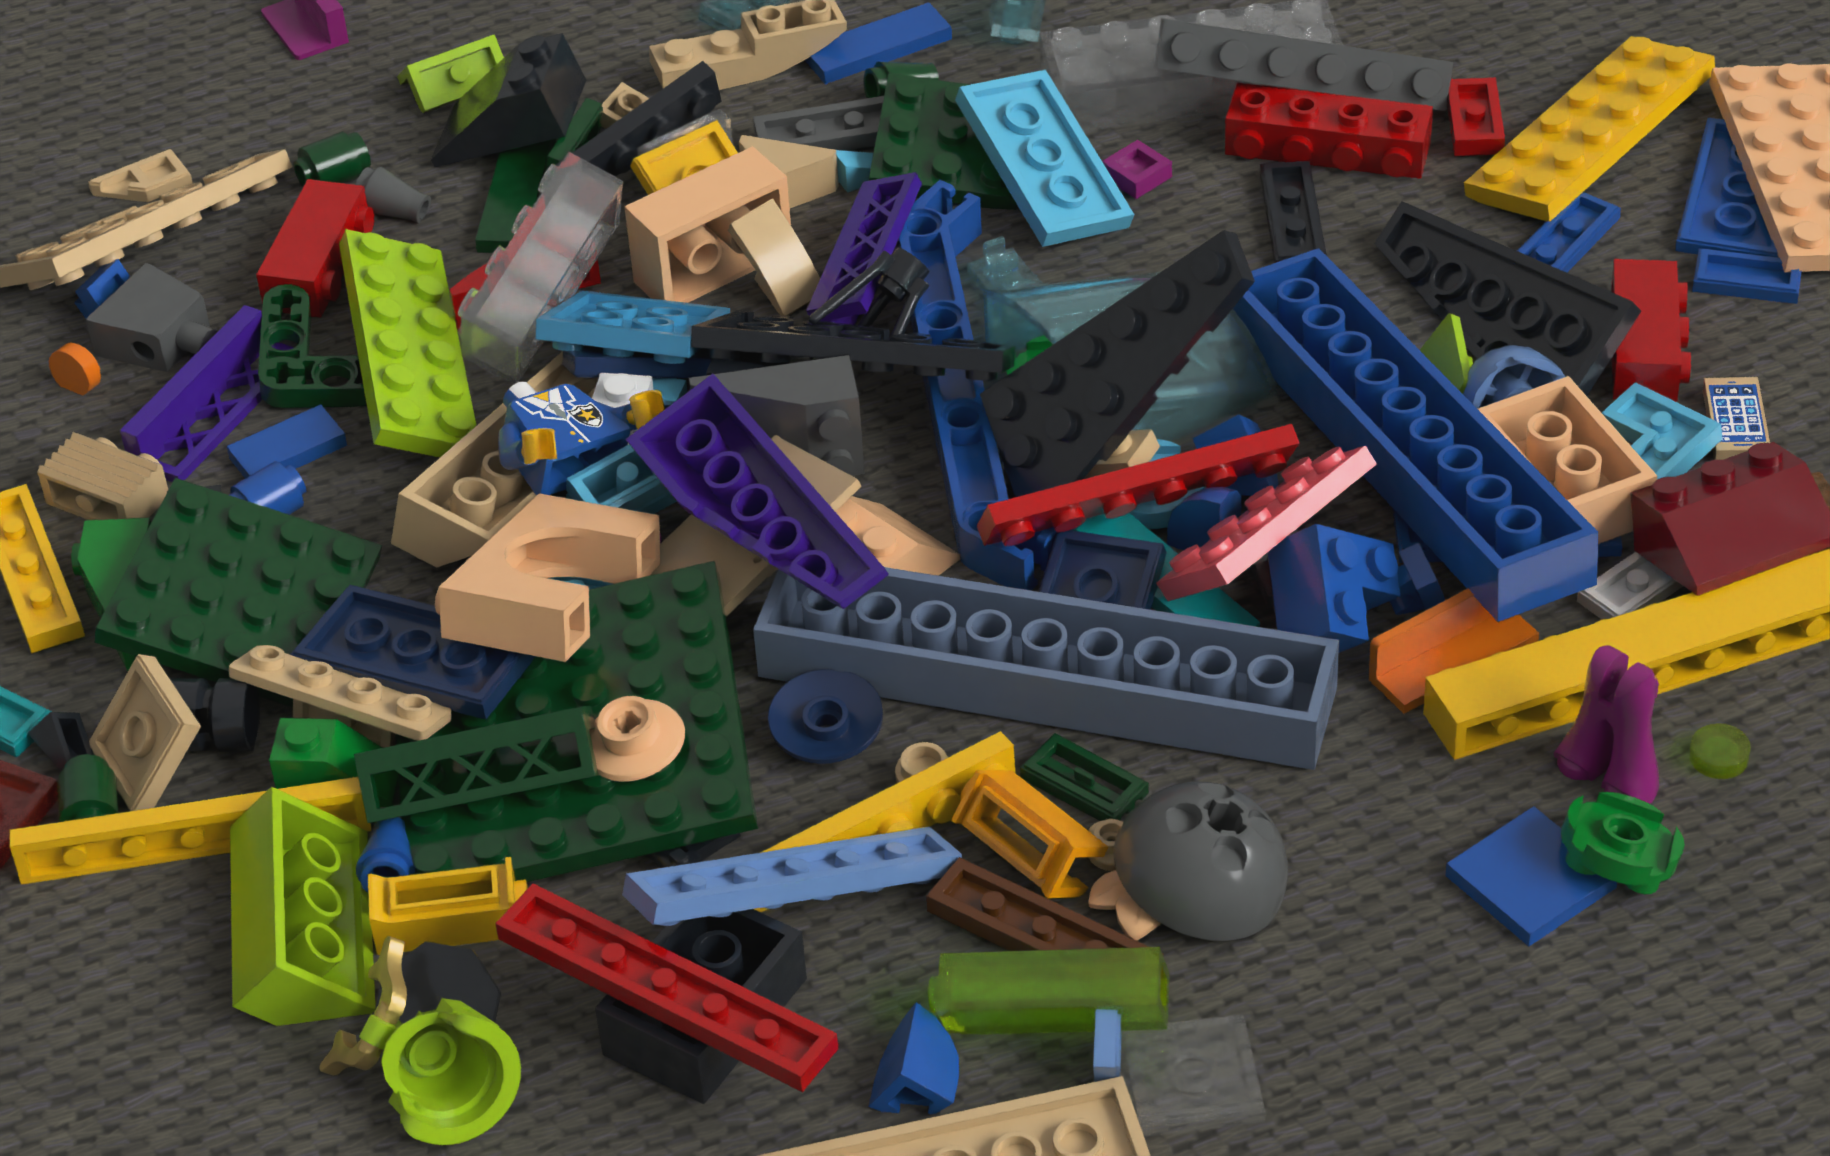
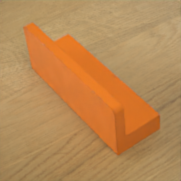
(1440, 639)

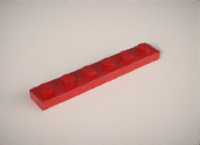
(1122, 490)
(668, 987)

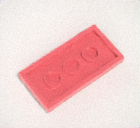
(1269, 519)

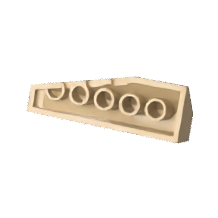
(467, 490)

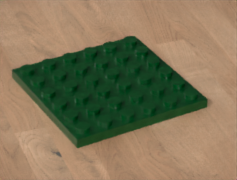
(647, 640)

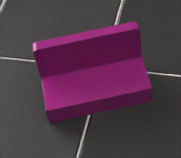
(307, 25)

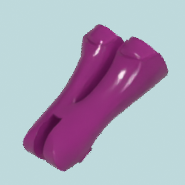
(1614, 728)

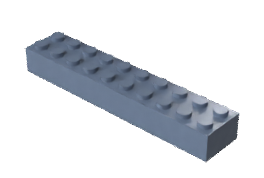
(1063, 663)

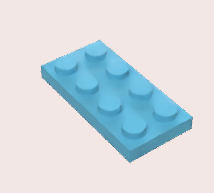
(1044, 158)

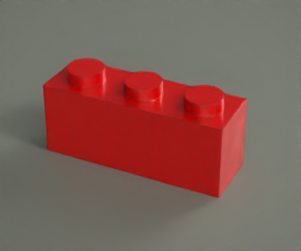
(309, 240)
(1654, 342)

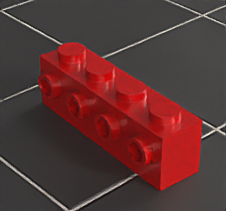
(1328, 130)

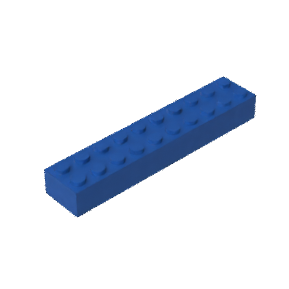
(1434, 451)

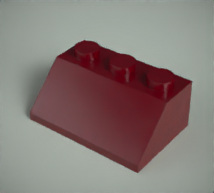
(1731, 518)

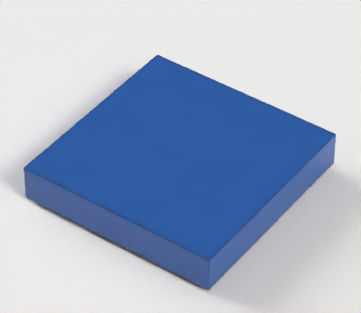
(1524, 877)

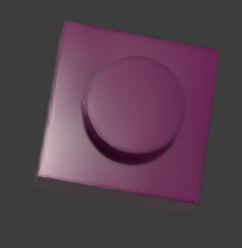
(1138, 169)

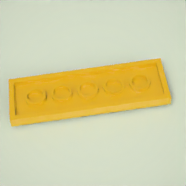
(1589, 128)

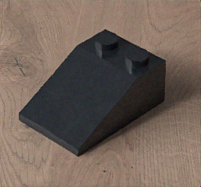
(516, 103)

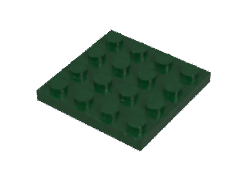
(228, 579)

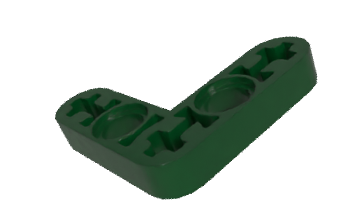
(296, 364)

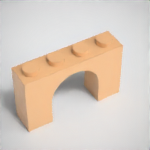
(504, 588)

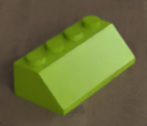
(298, 914)

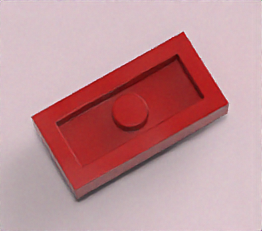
(1475, 117)

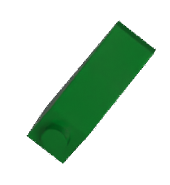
(104, 558)

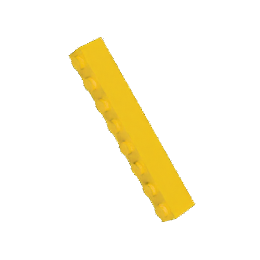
(1678, 638)

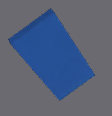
(1720, 202)

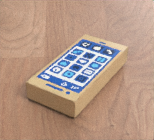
(1739, 409)

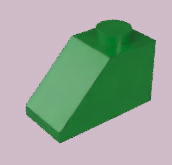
(321, 752)

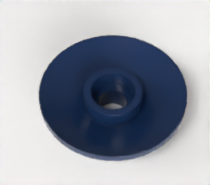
(820, 700)

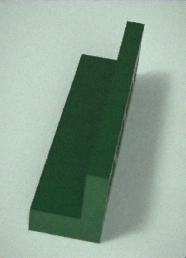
(473, 741)

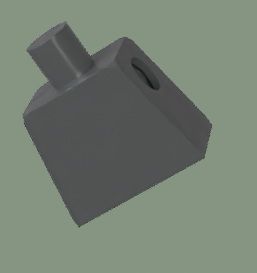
(150, 321)

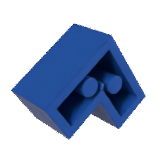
(1329, 581)

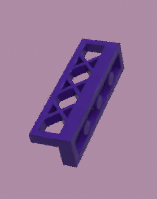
(869, 230)
(193, 391)

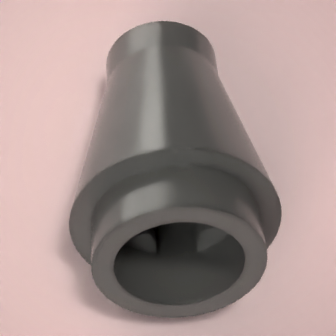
(392, 196)

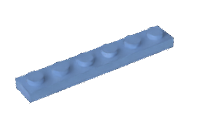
(788, 875)

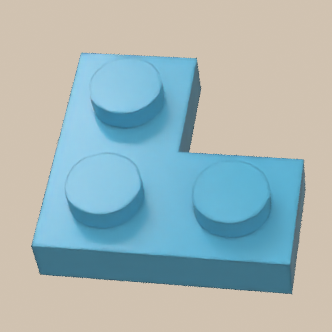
(1662, 430)

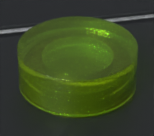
(1720, 751)

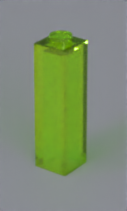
(1050, 990)

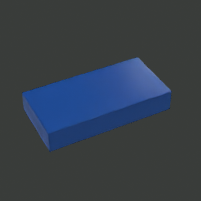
(1745, 276)
(289, 442)

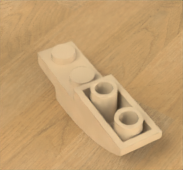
(764, 46)

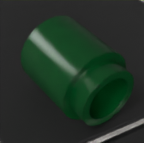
(332, 159)
(86, 789)

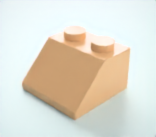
(894, 539)

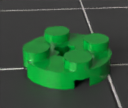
(1621, 841)

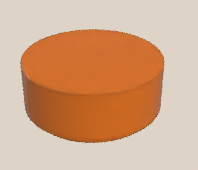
(75, 368)

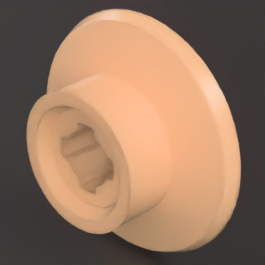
(635, 738)

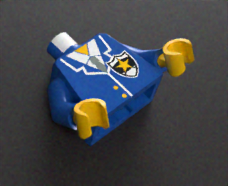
(565, 431)

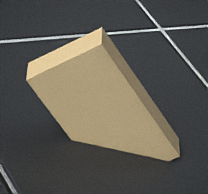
(143, 179)

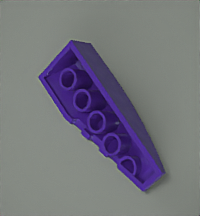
(748, 489)

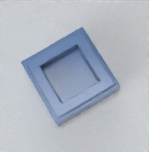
(1107, 1044)

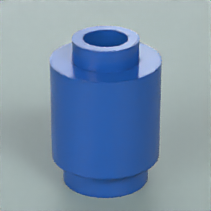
(273, 488)

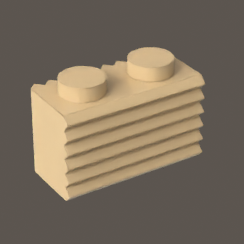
(102, 480)

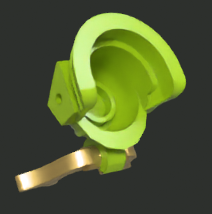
(446, 1065)

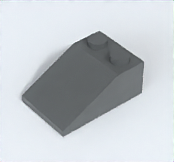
(806, 405)

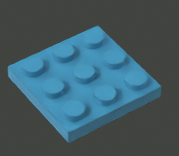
(625, 325)

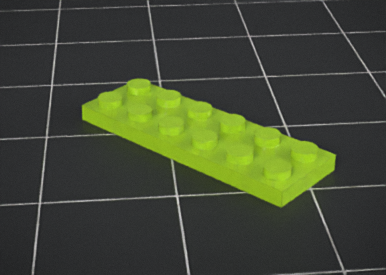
(406, 344)

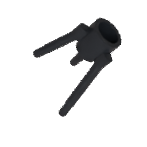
(899, 277)

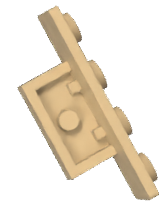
(331, 694)

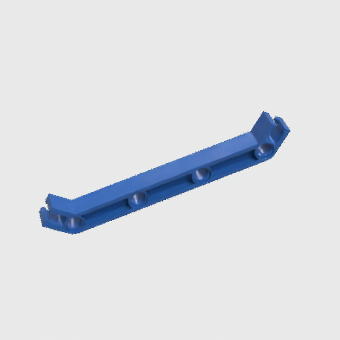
(957, 413)

